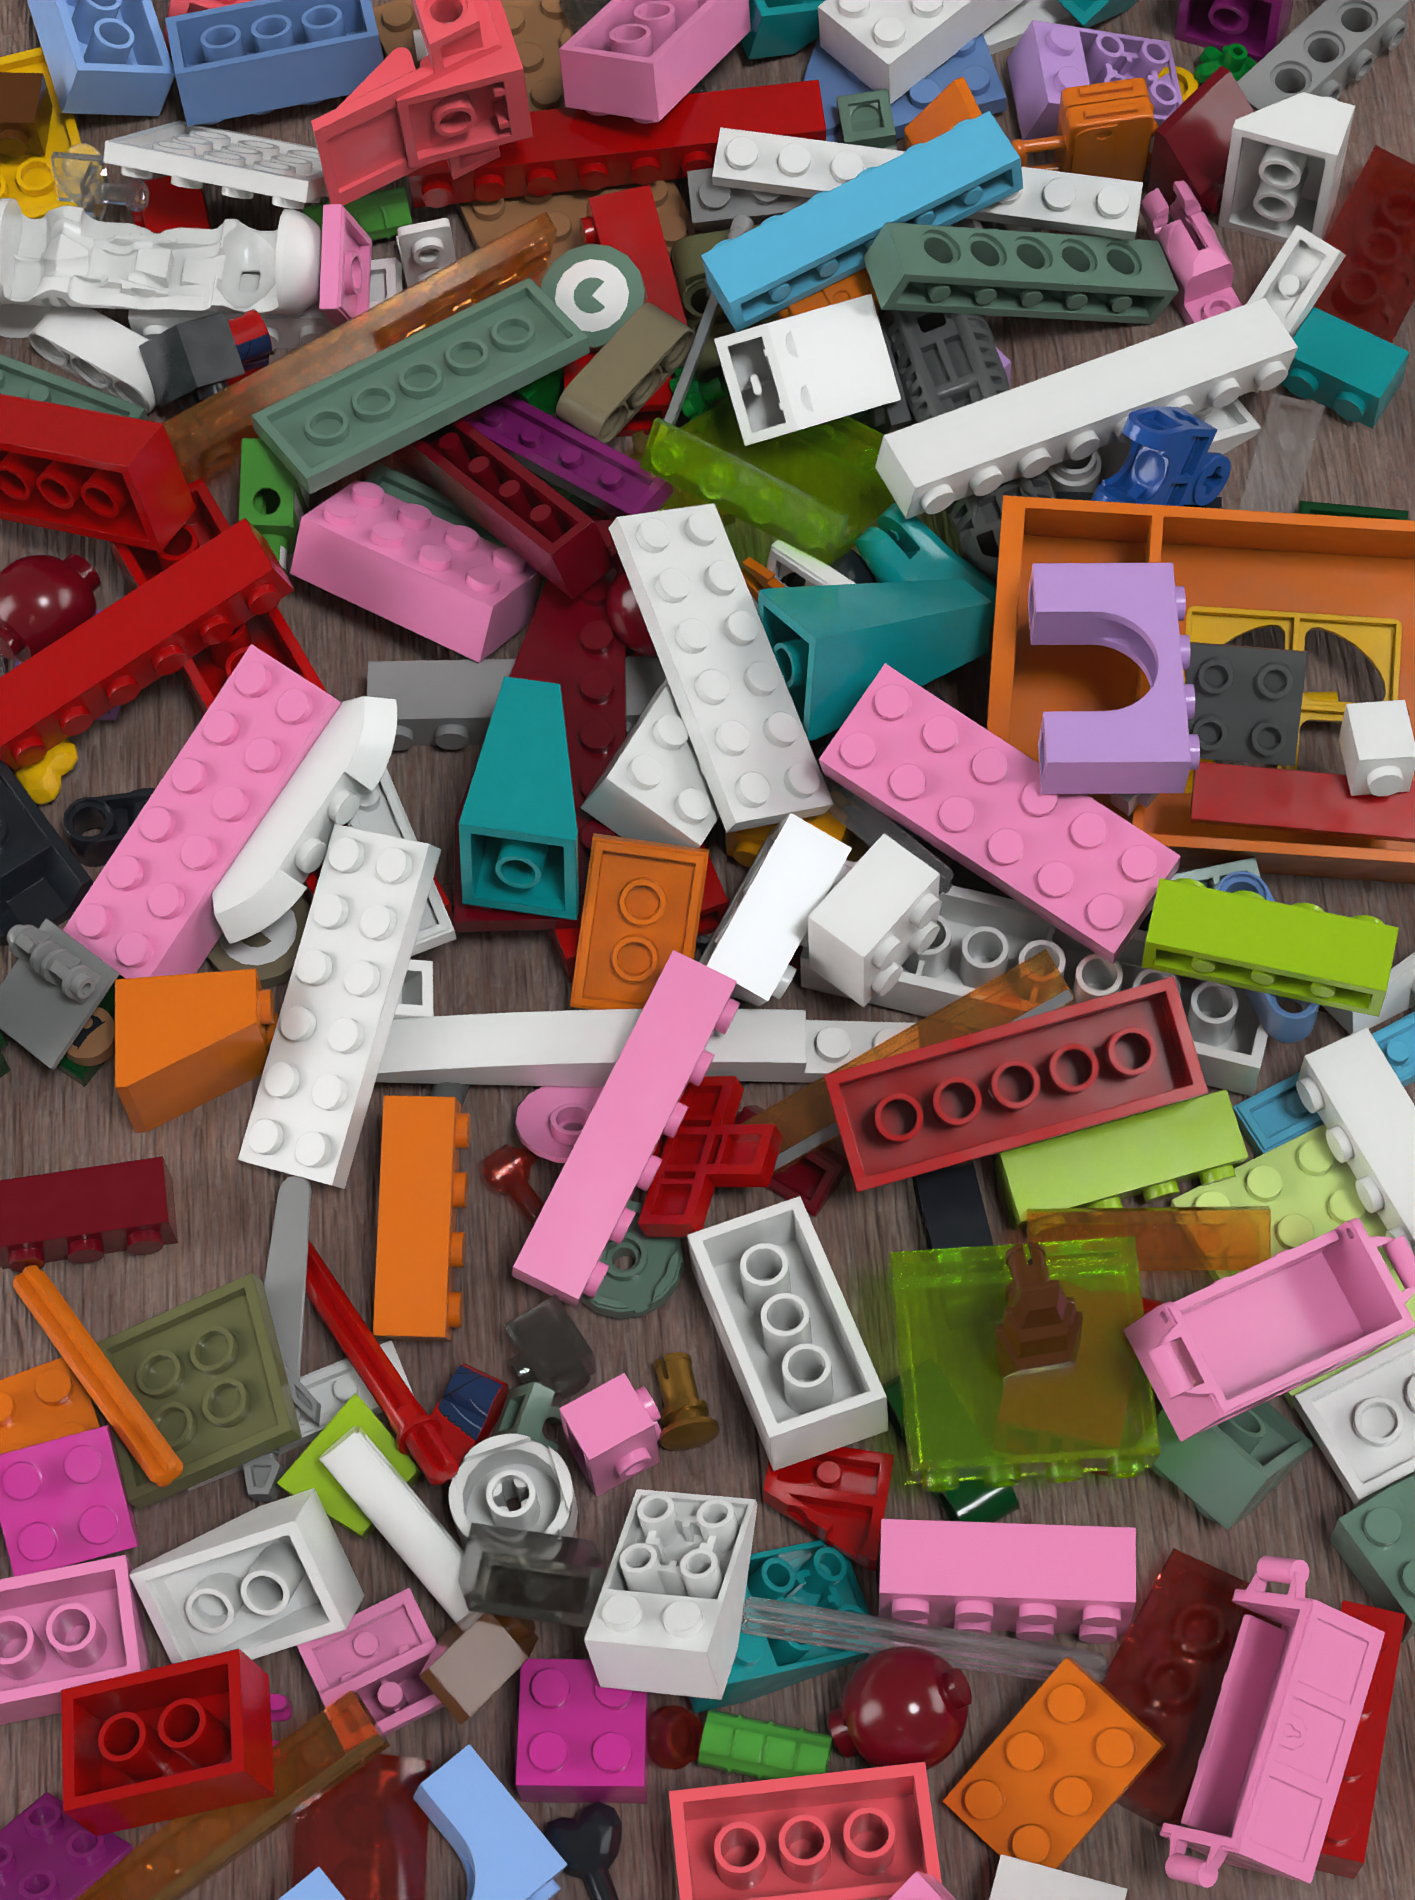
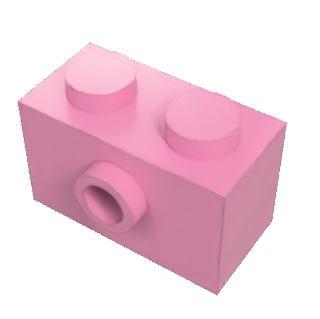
(612, 1433)

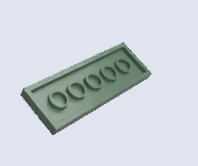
(419, 385)

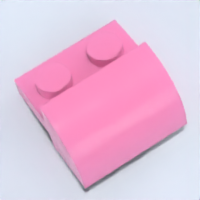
(379, 1660)

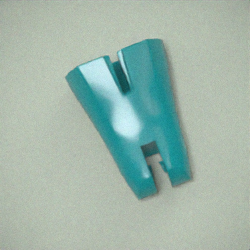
(913, 552)

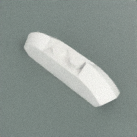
(299, 824)

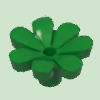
(1231, 57)
(700, 395)

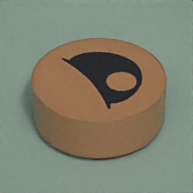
(95, 1040)

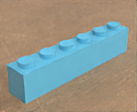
(832, 231)

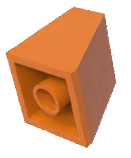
(188, 1040)

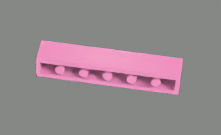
(624, 1130)

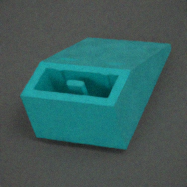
(797, 1574)

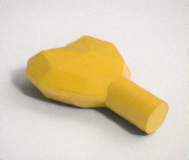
(44, 778)

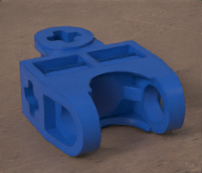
(1167, 461)

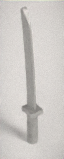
(739, 226)

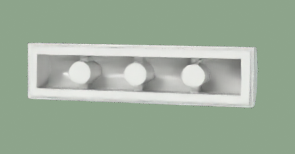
(399, 1516)

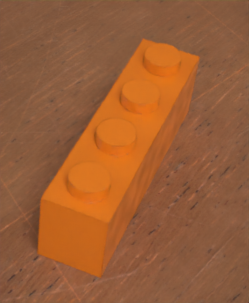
(419, 1218)

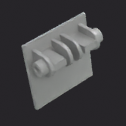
(50, 990)

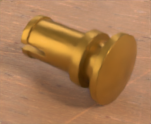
(683, 1411)

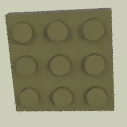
(207, 1383)

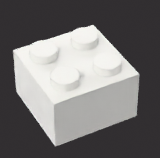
(874, 921)

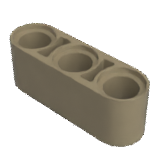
(625, 373)

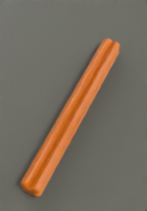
(98, 1376)

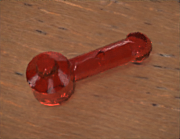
(509, 1172)

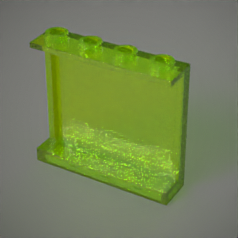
(800, 487)
(1049, 1423)

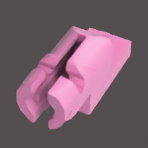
(1192, 253)

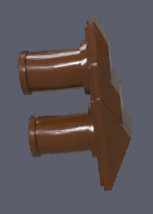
(1041, 1323)

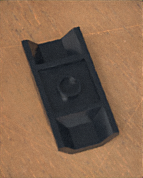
(36, 866)

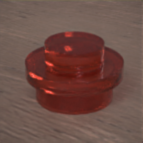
(673, 1737)

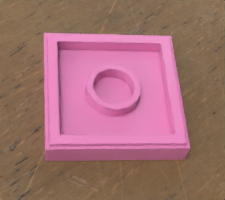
(344, 266)

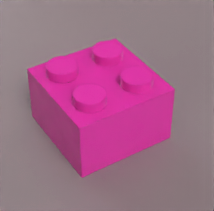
(64, 1502)
(579, 1737)

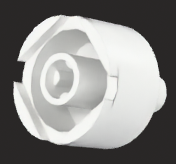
(507, 1469)

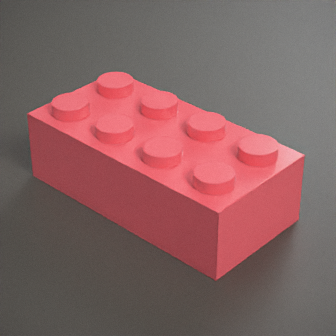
(805, 1836)

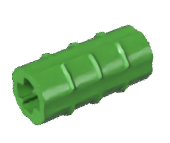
(376, 212)
(762, 1747)

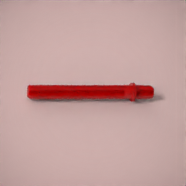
(415, 1429)

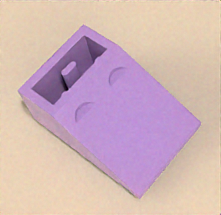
(1069, 56)

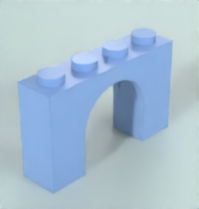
(487, 1829)

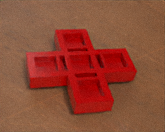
(706, 1155)

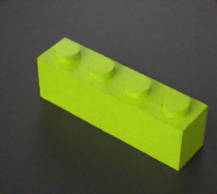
(1270, 946)
(1125, 1159)

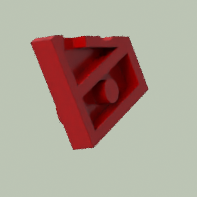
(836, 1499)

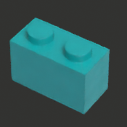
(1345, 368)

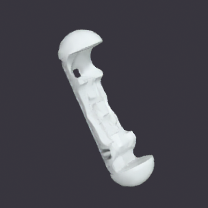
(125, 266)

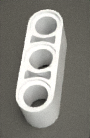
(95, 352)

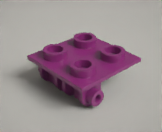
(53, 1855)

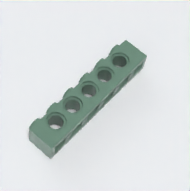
(1019, 274)

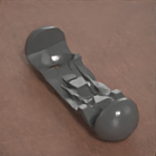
(943, 367)

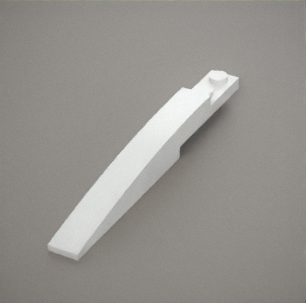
(584, 1046)

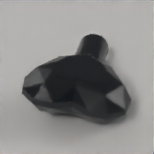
(589, 1846)

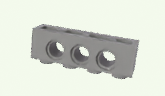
(1327, 51)

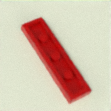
(1297, 803)

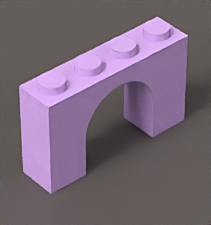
(1137, 614)

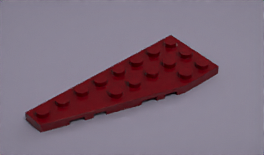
(577, 648)

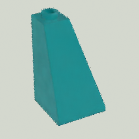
(841, 636)
(521, 810)

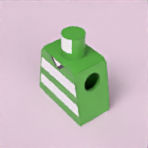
(271, 498)

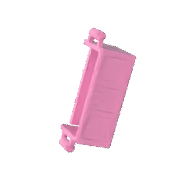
(1274, 1326)
(1276, 1734)

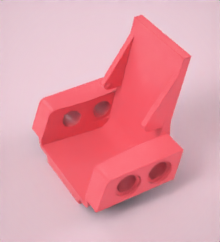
(451, 108)

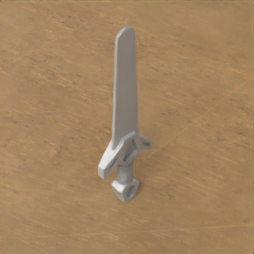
(286, 1299)

